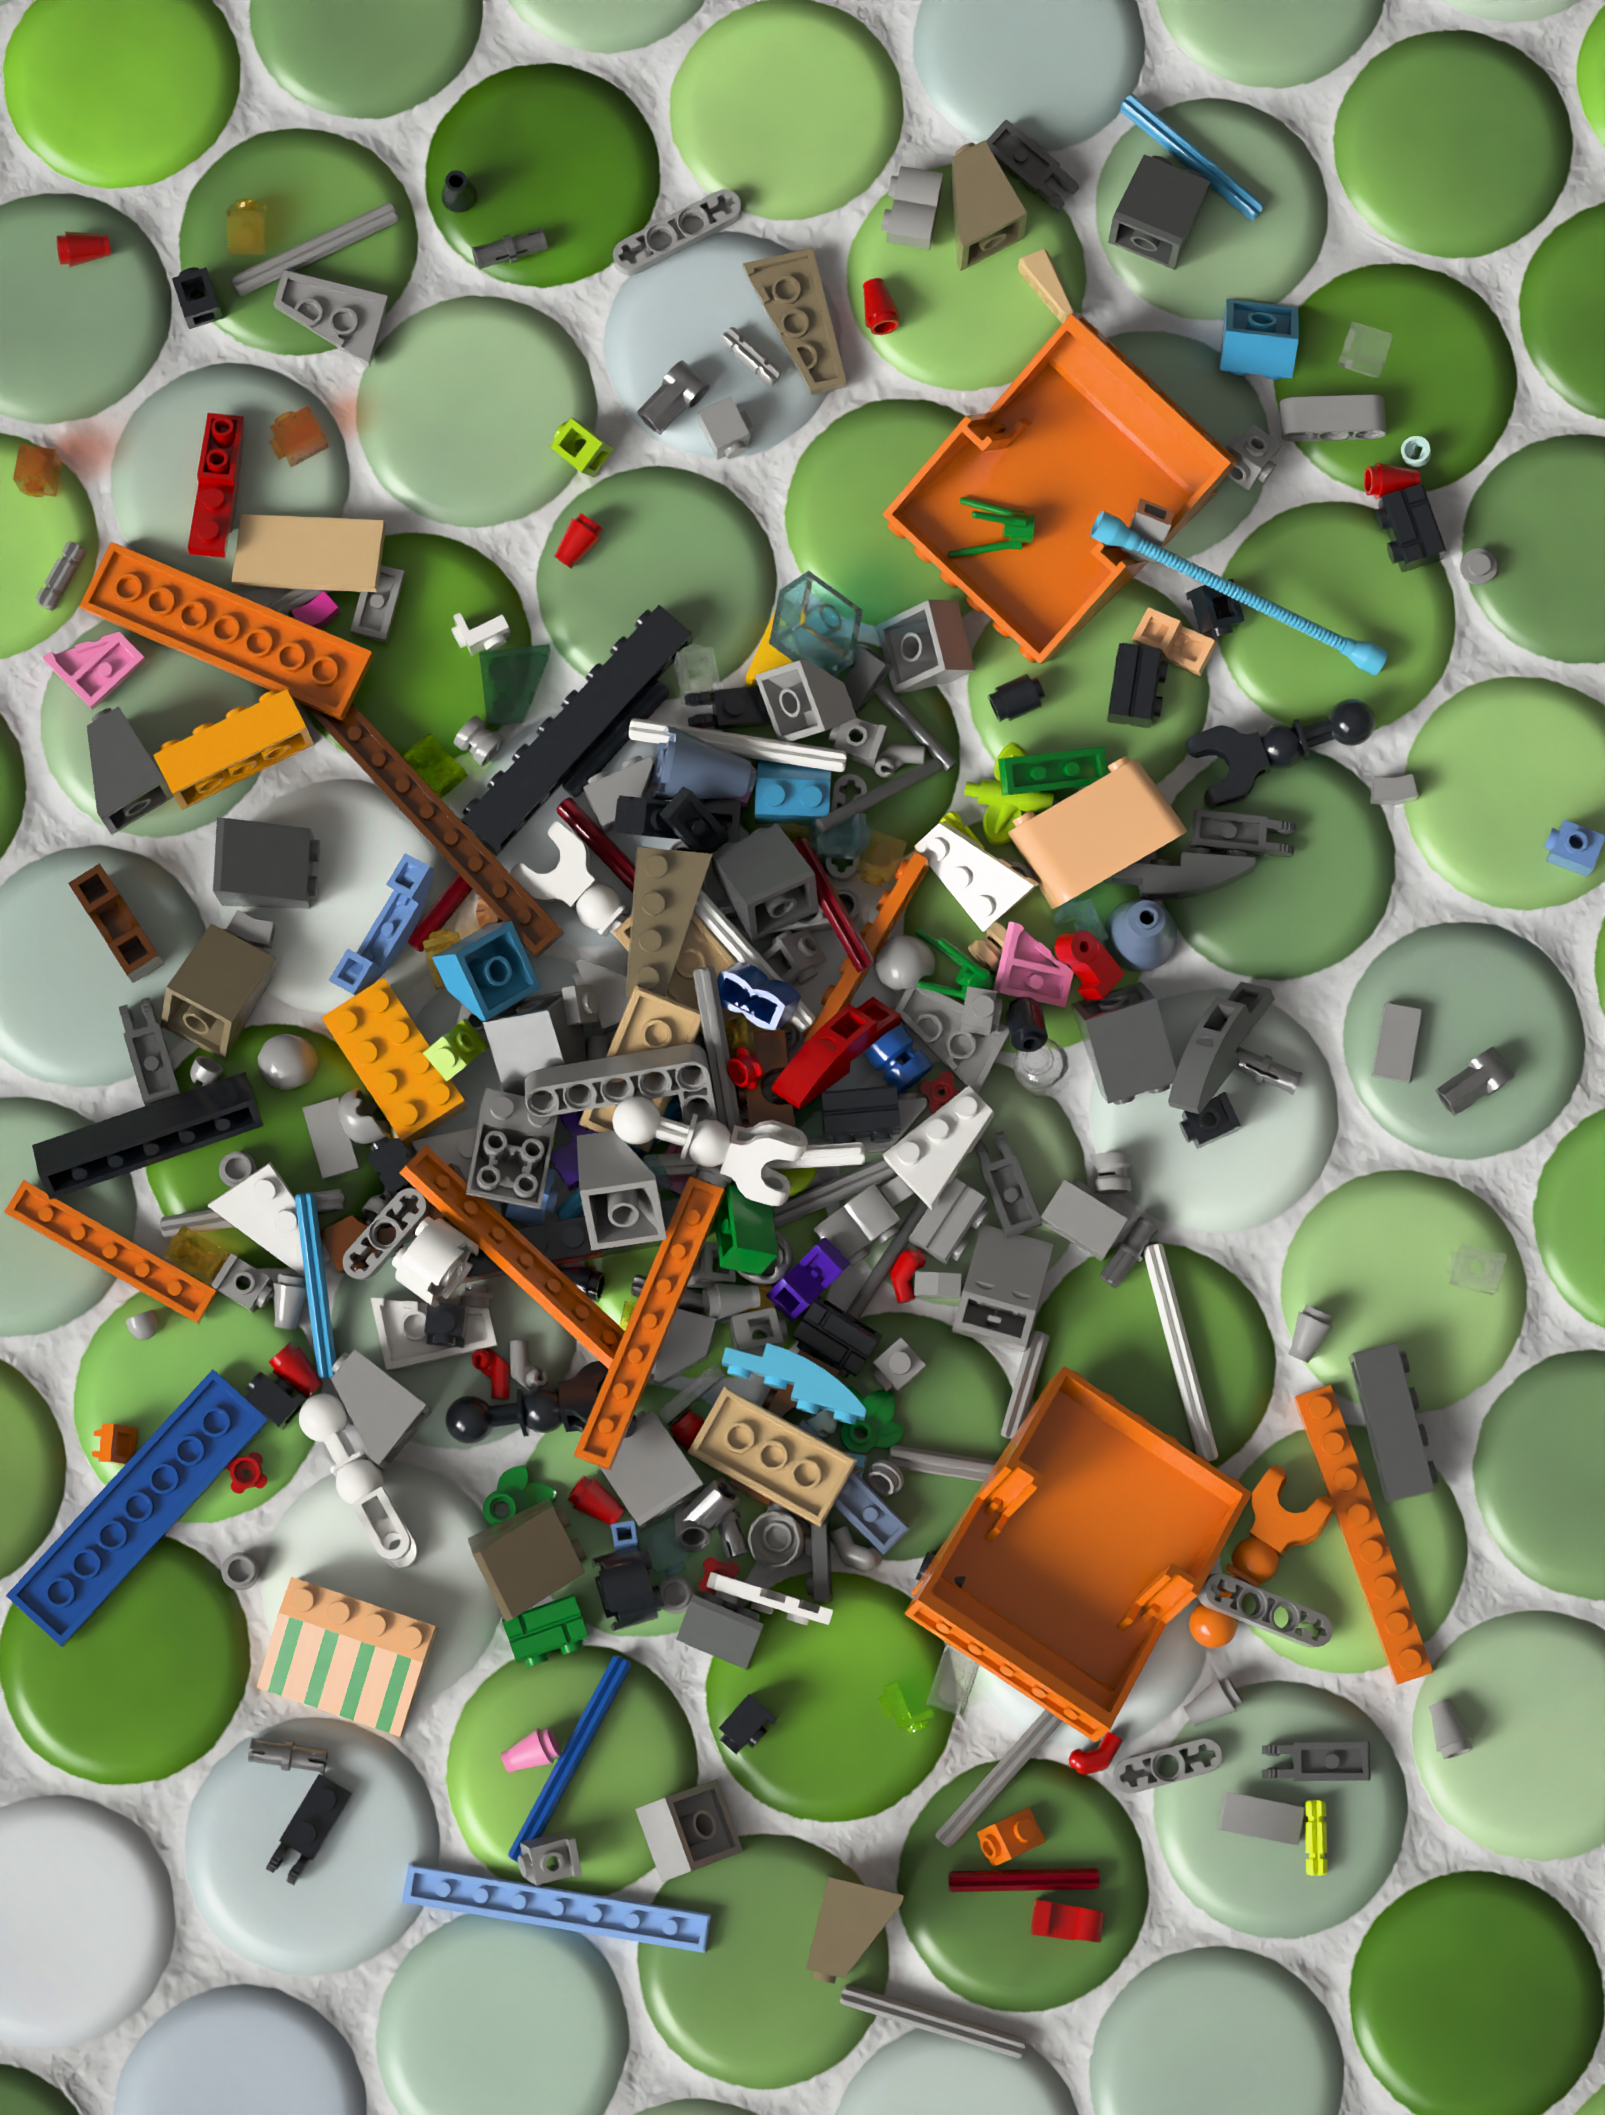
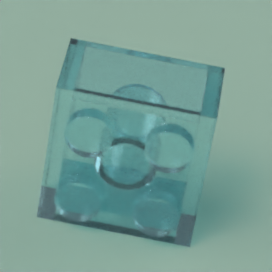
(816, 624)

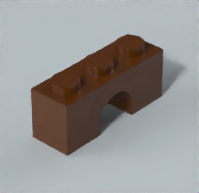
(116, 923)
(773, 1055)

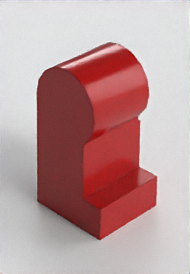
(1089, 962)
(1067, 1922)

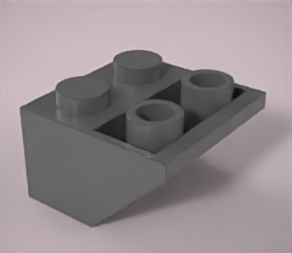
(720, 1630)

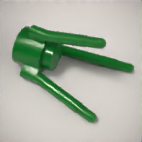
(1016, 526)
(969, 974)

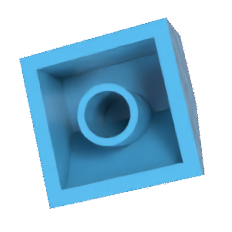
(1259, 339)
(790, 793)
(488, 970)

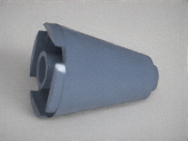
(700, 768)
(1140, 935)

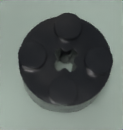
(627, 1587)

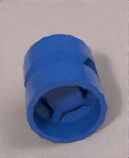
(889, 1050)

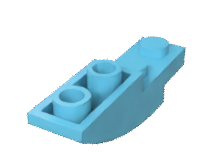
(813, 1385)

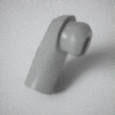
(896, 756)
(522, 1369)

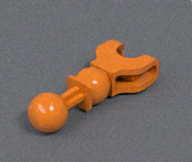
(1257, 1557)

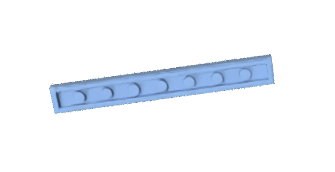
(556, 1908)

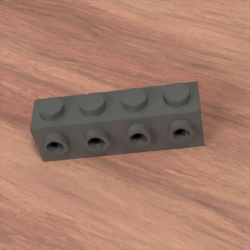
(1392, 1422)

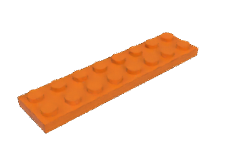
(226, 630)

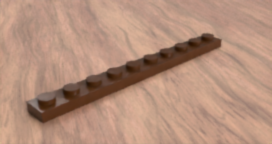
(442, 828)

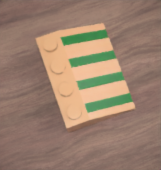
(346, 1656)

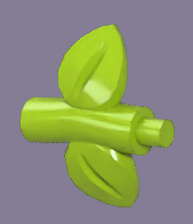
(1005, 809)

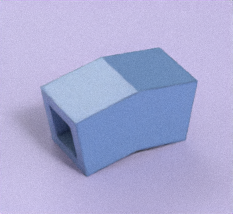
(624, 1529)

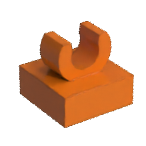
(116, 1443)

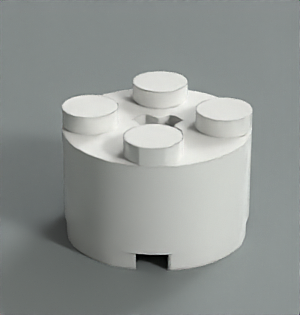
(435, 1260)

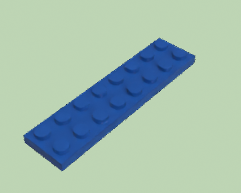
(137, 1508)

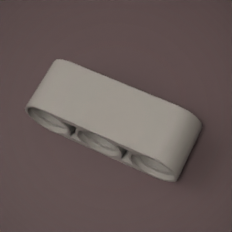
(1332, 418)

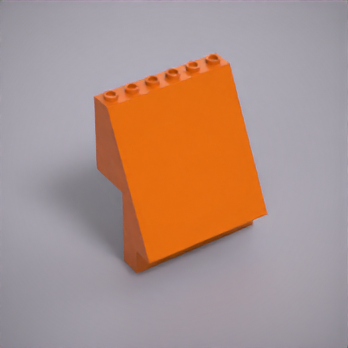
(1062, 444)
(1078, 1553)

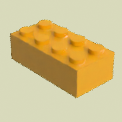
(233, 748)
(390, 1062)

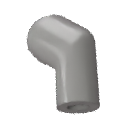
(855, 1555)

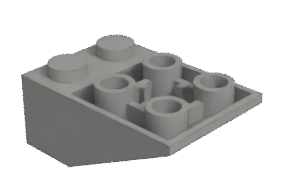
(510, 1151)
(1002, 1288)

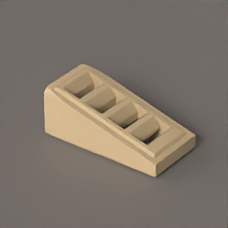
(1043, 278)

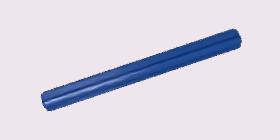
(572, 1753)

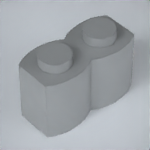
(914, 207)
(860, 1224)

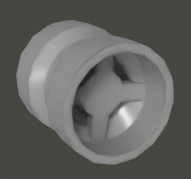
(481, 742)
(1112, 1173)

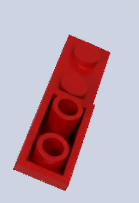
(217, 485)
(832, 1048)

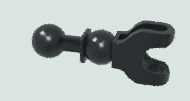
(1278, 747)
(541, 1409)

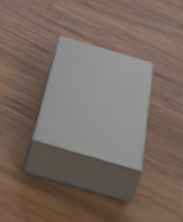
(1396, 1042)
(330, 1143)

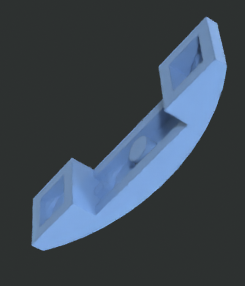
(390, 930)

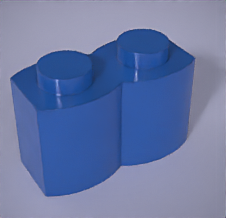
(761, 1000)

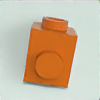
(1010, 1837)

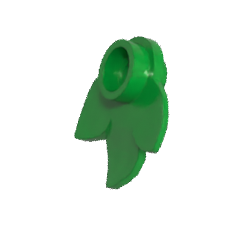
(877, 1424)
(517, 1493)

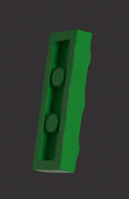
(1052, 770)

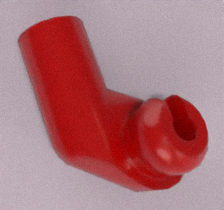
(902, 1272)
(496, 1369)
(1096, 1759)

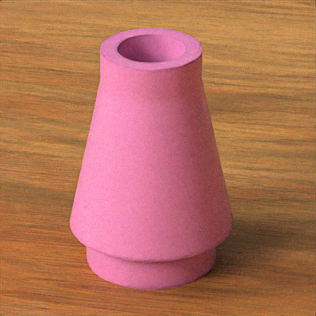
(532, 1751)

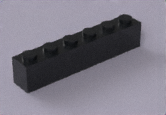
(147, 1135)

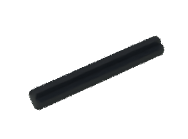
(614, 738)

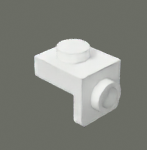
(486, 636)

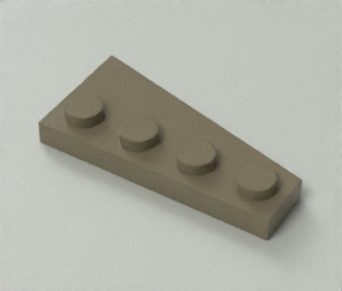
(799, 311)
(662, 908)

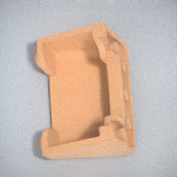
(1095, 832)

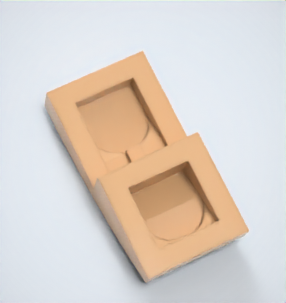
(1179, 644)

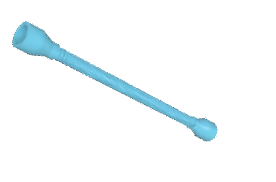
(1113, 532)

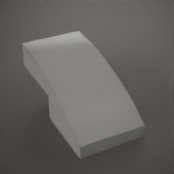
(1261, 1818)

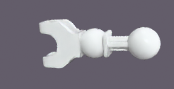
(574, 883)
(712, 1144)
(358, 1480)

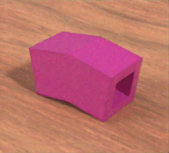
(317, 612)

